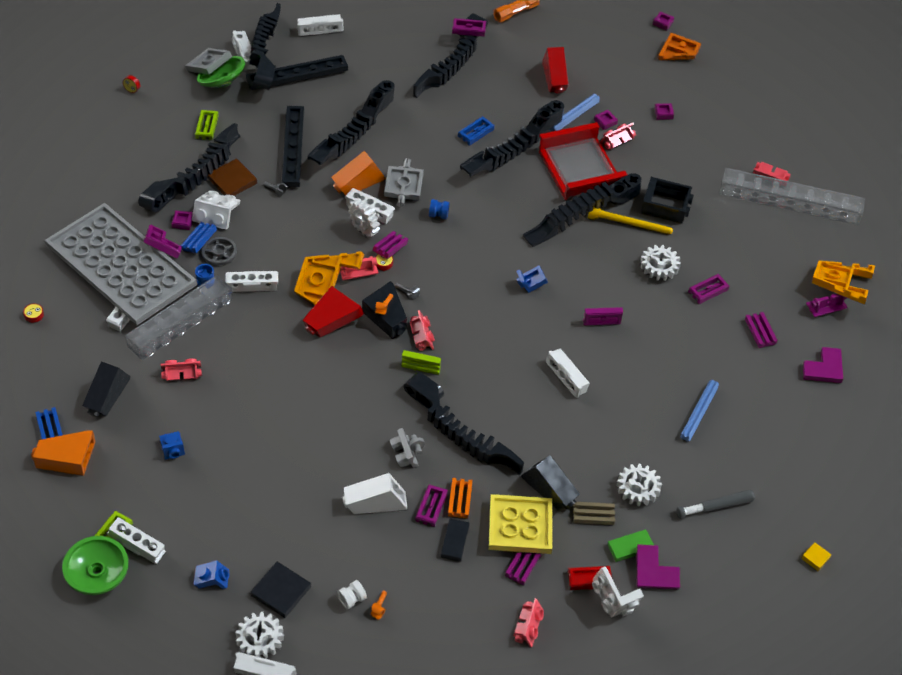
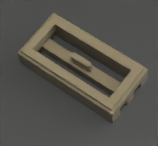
(594, 510)

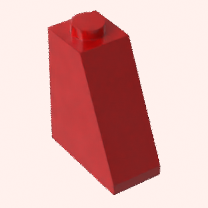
(555, 69)
(331, 313)

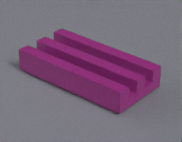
(469, 27)
(387, 243)
(711, 290)
(603, 316)
(768, 336)
(426, 519)
(515, 577)

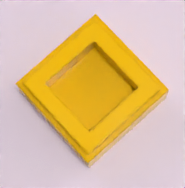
(816, 556)

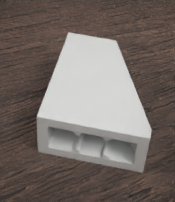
(375, 496)

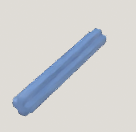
(576, 111)
(699, 410)

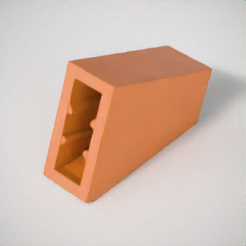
(357, 174)
(65, 453)

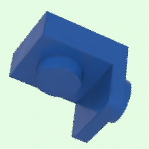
(172, 445)

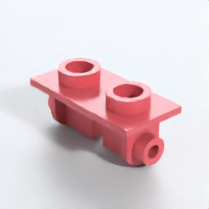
(623, 132)
(765, 170)
(367, 268)
(425, 337)
(174, 368)
(528, 631)

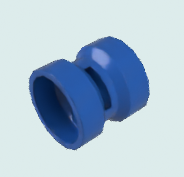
(439, 209)
(203, 273)

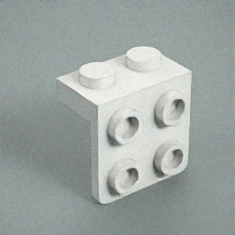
(214, 209)
(611, 599)

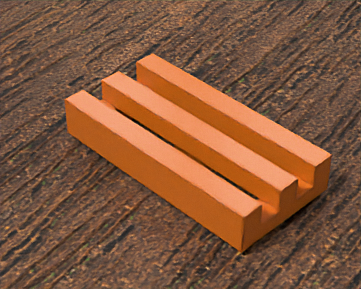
(462, 484)

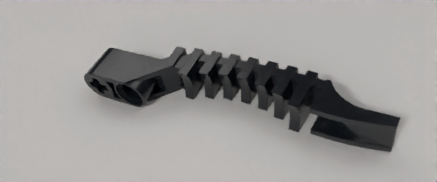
(265, 68)
(445, 71)
(338, 143)
(494, 157)
(161, 192)
(617, 192)
(429, 395)

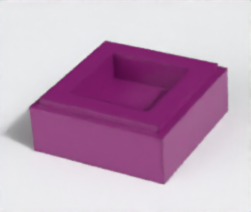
(663, 21)
(664, 111)
(605, 119)
(182, 220)

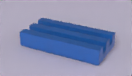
(478, 132)
(198, 237)
(46, 414)

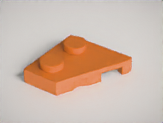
(679, 48)

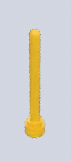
(596, 213)

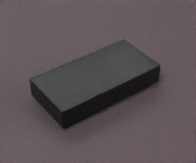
(455, 539)

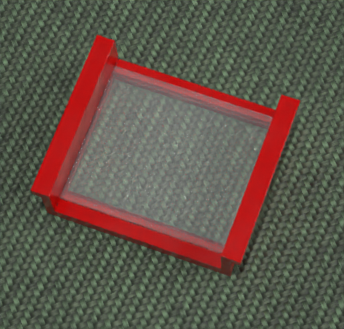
(577, 159)

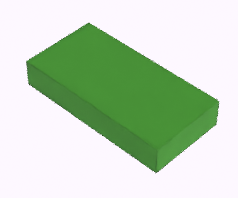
(627, 545)

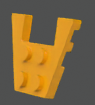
(321, 273)
(838, 278)

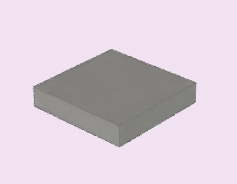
(208, 61)

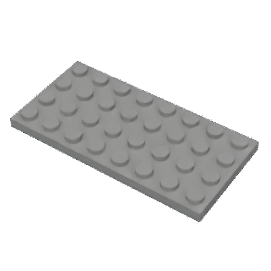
(119, 263)

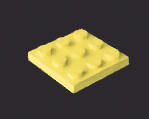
(520, 524)

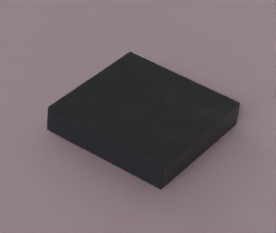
(281, 589)

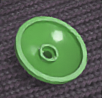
(224, 74)
(94, 555)

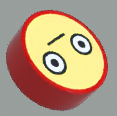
(131, 84)
(383, 263)
(33, 312)

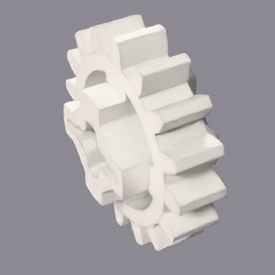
(363, 217)
(660, 262)
(638, 486)
(250, 631)

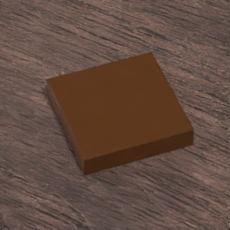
(232, 178)

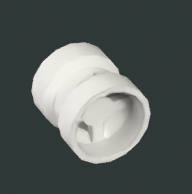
(352, 594)

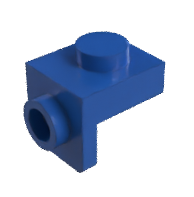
(531, 279)
(211, 574)

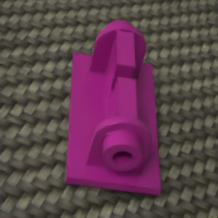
(827, 305)

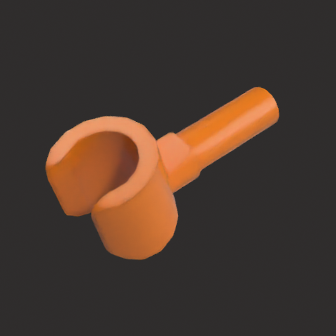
(381, 308)
(377, 609)

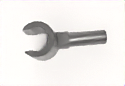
(279, 188)
(412, 293)

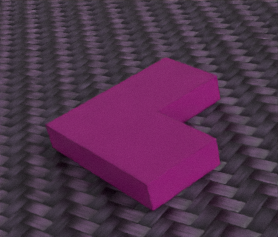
(156, 238)
(827, 370)
(651, 574)

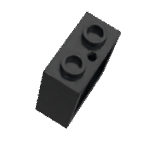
(668, 189)

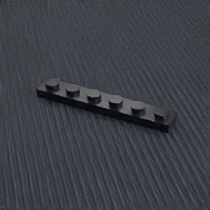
(304, 71)
(293, 146)

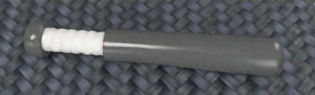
(718, 503)

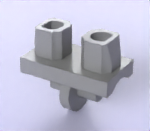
(403, 442)

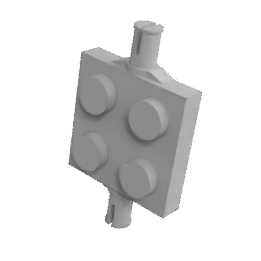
(404, 182)

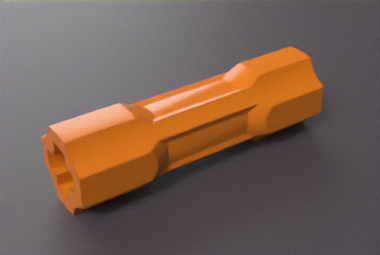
(506, 11)

